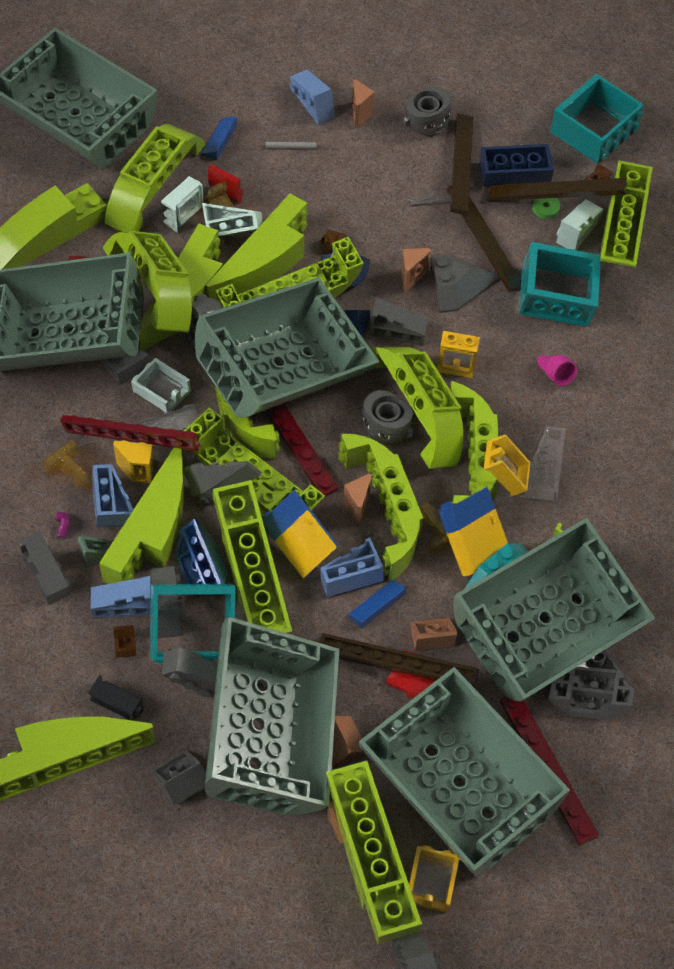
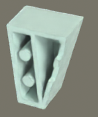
(231, 220)
(578, 224)

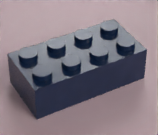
(516, 164)

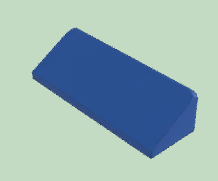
(220, 137)
(377, 603)

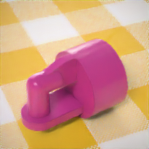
(558, 368)

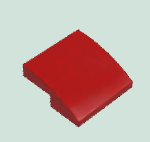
(217, 175)
(407, 683)

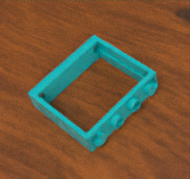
(181, 589)

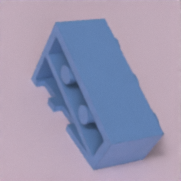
(313, 95)
(110, 500)
(353, 570)
(122, 598)

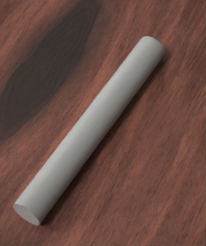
(291, 145)

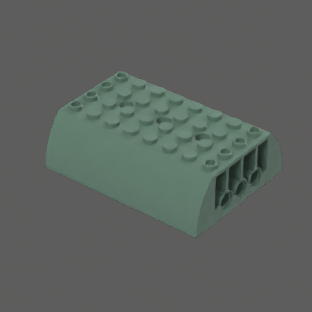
(109, 100)
(67, 296)
(246, 338)
(544, 584)
(294, 716)
(473, 746)

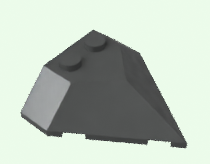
(458, 281)
(593, 690)

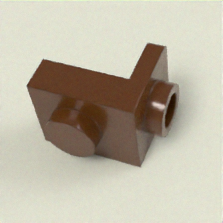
(599, 173)
(329, 238)
(124, 641)

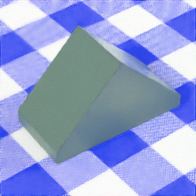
(93, 549)

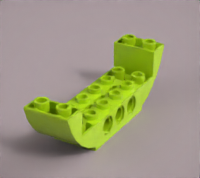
(147, 173)
(335, 272)
(161, 274)
(429, 399)
(482, 428)
(260, 440)
(221, 447)
(394, 493)

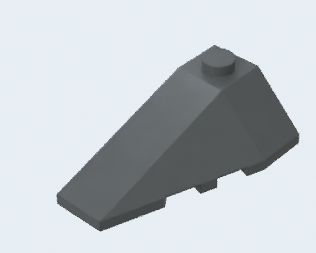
(206, 478)

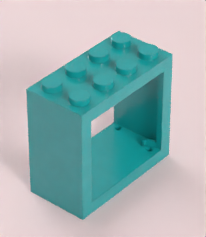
(609, 99)
(555, 305)

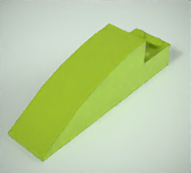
(626, 216)
(48, 223)
(267, 252)
(199, 261)
(151, 527)
(250, 556)
(66, 747)
(372, 853)

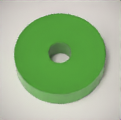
(546, 212)

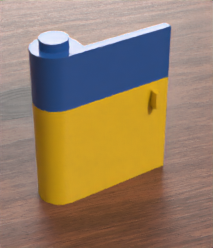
(473, 530)
(299, 534)

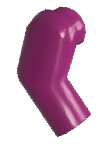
(64, 524)

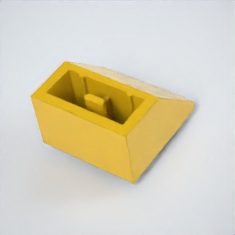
(135, 460)

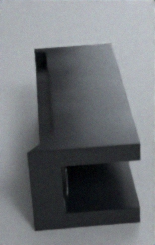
(116, 699)

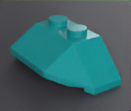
(501, 558)

